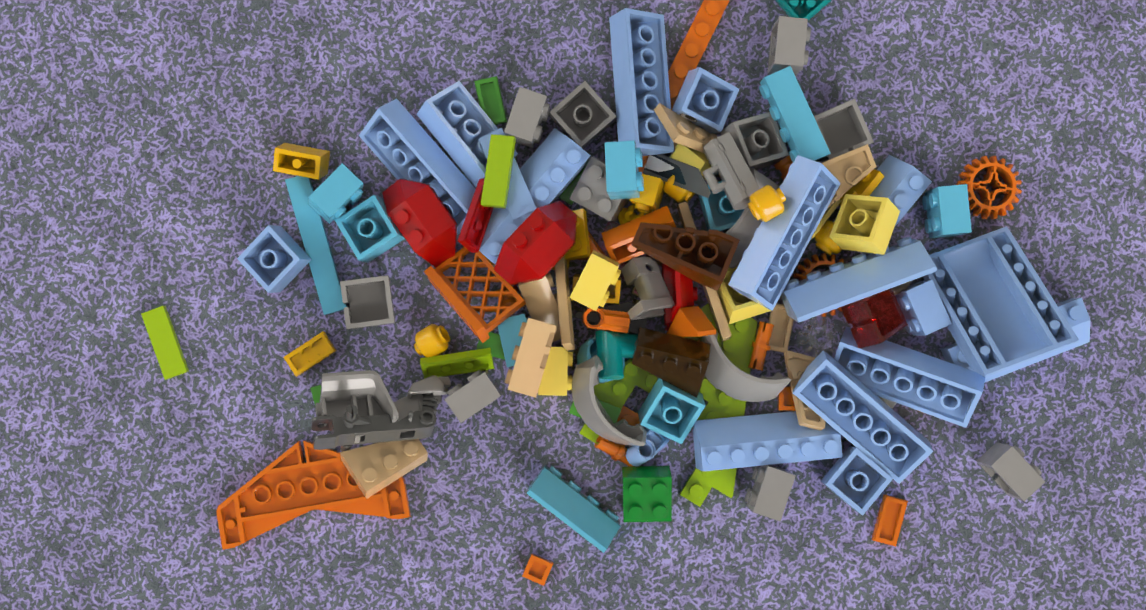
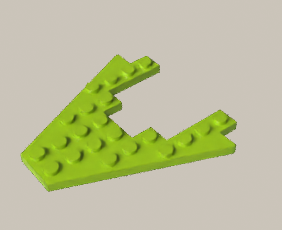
(739, 352)

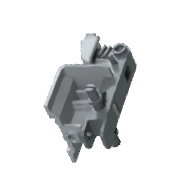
(362, 412)

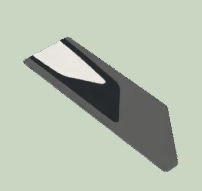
(685, 175)

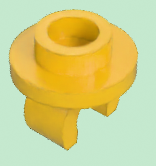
(628, 214)

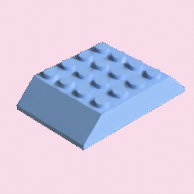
(997, 303)

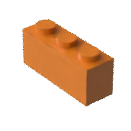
(619, 239)

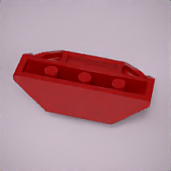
(422, 220)
(537, 244)
(680, 289)

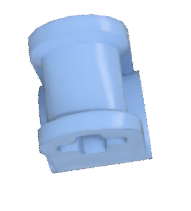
(653, 445)

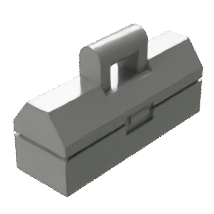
(733, 170)

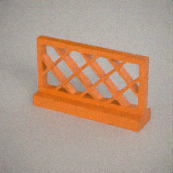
(461, 305)

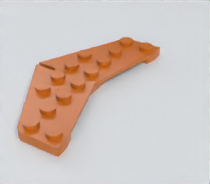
(296, 487)

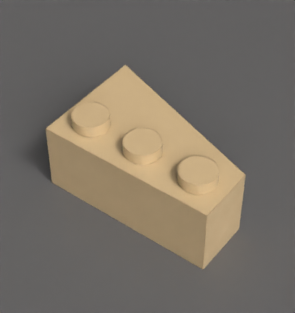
(542, 302)
(530, 357)
(382, 463)

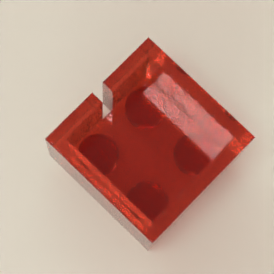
(874, 318)

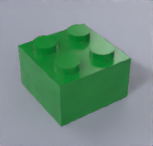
(646, 494)

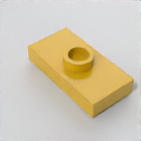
(310, 353)

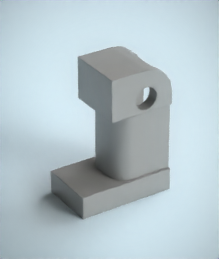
(649, 286)

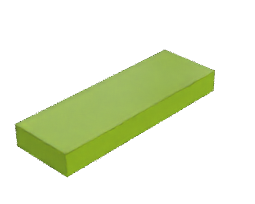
(498, 171)
(165, 342)
(457, 363)

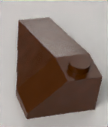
(692, 252)

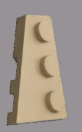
(682, 130)
(850, 169)
(796, 365)

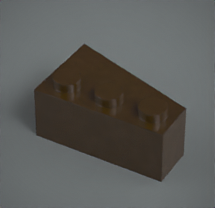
(672, 359)

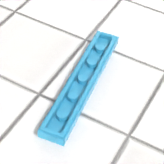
(316, 245)

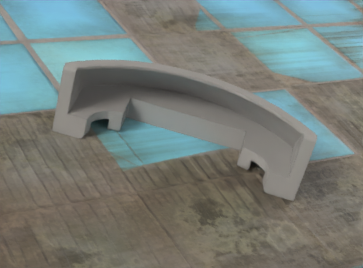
(747, 224)
(737, 383)
(592, 411)

